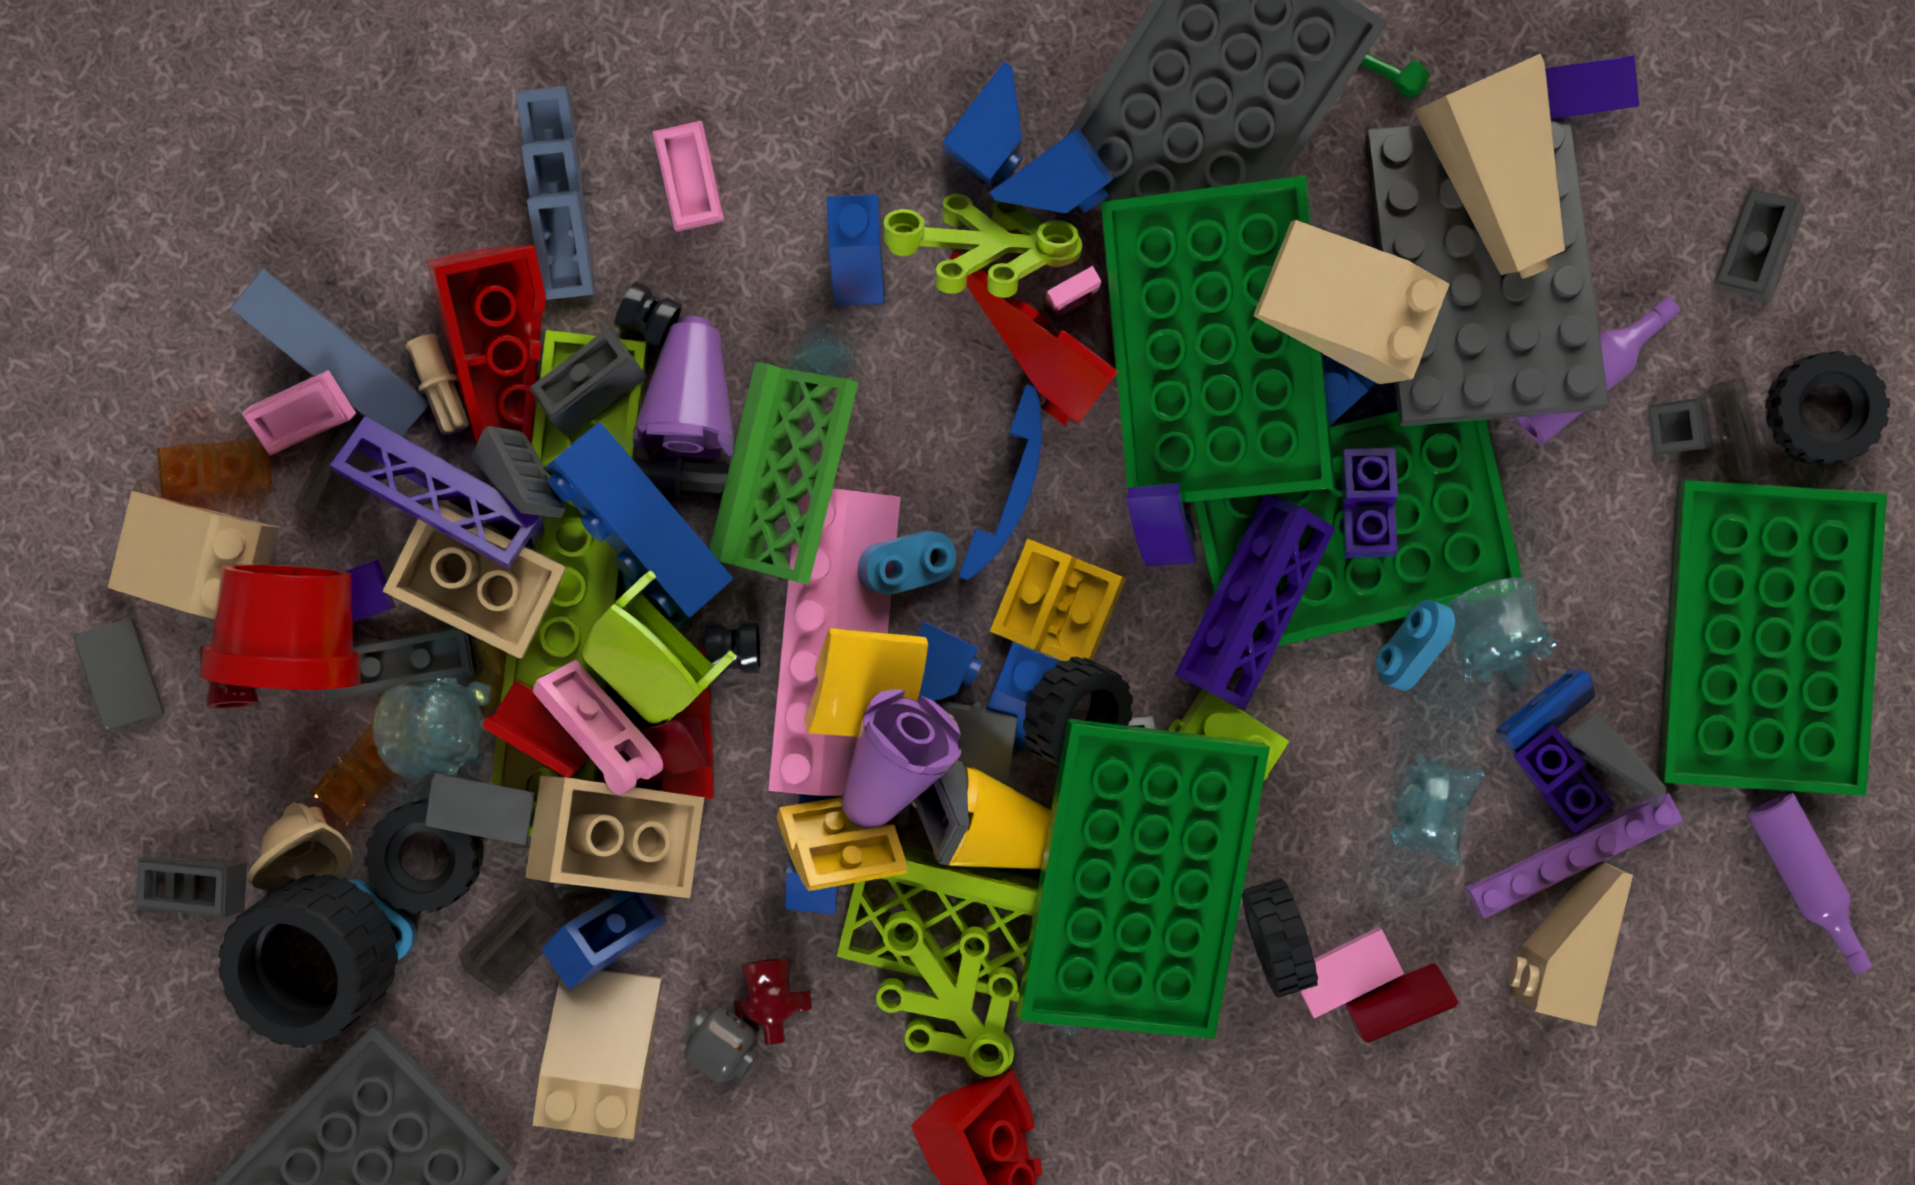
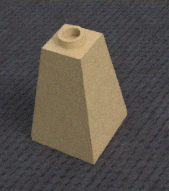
(1503, 163)

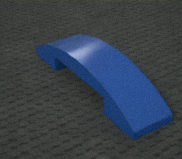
(1027, 427)

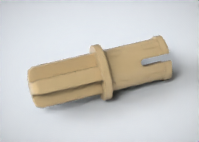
(437, 384)

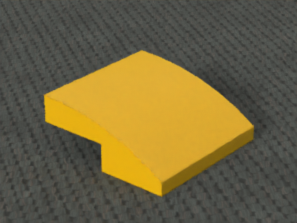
(1057, 603)
(855, 670)
(835, 851)

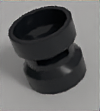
(647, 314)
(746, 639)

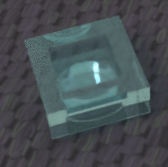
(823, 353)

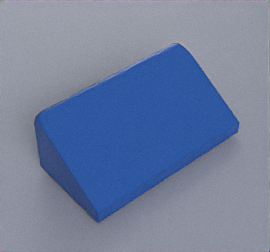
(1549, 707)

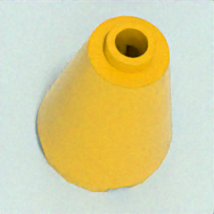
(1003, 826)

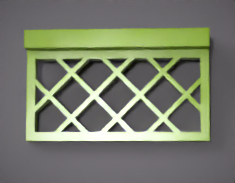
(972, 884)

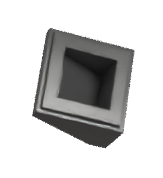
(1680, 426)

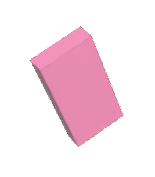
(688, 176)
(1072, 293)
(299, 413)
(1351, 972)

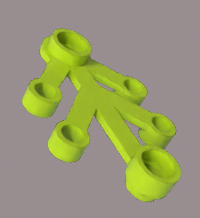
(1041, 243)
(951, 1000)

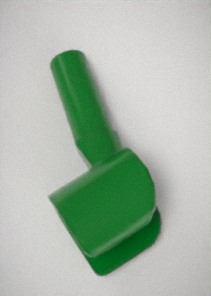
(1407, 82)

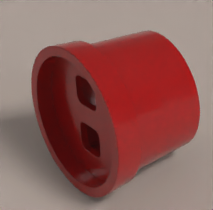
(282, 629)

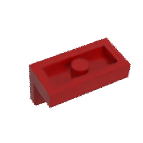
(535, 731)

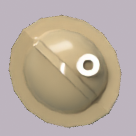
(299, 847)

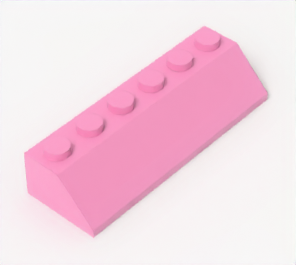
(831, 600)

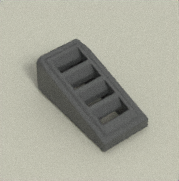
(516, 471)
(1609, 752)
(945, 812)
(222, 893)

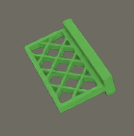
(761, 467)

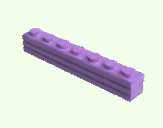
(1572, 856)

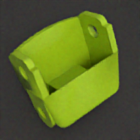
(648, 657)

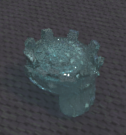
(1499, 629)
(430, 727)
(1434, 808)

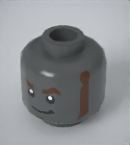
(720, 1044)

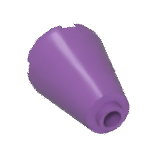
(688, 396)
(897, 756)

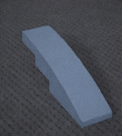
(555, 192)
(324, 346)

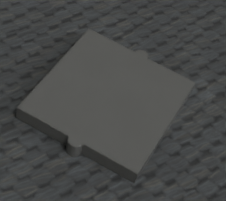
(985, 738)

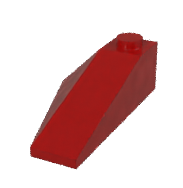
(492, 328)
(1055, 362)
(979, 1134)

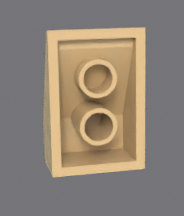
(1352, 302)
(178, 551)
(473, 590)
(613, 840)
(1572, 950)
(599, 1055)

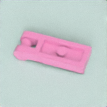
(598, 726)

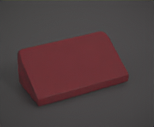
(679, 745)
(1401, 1003)

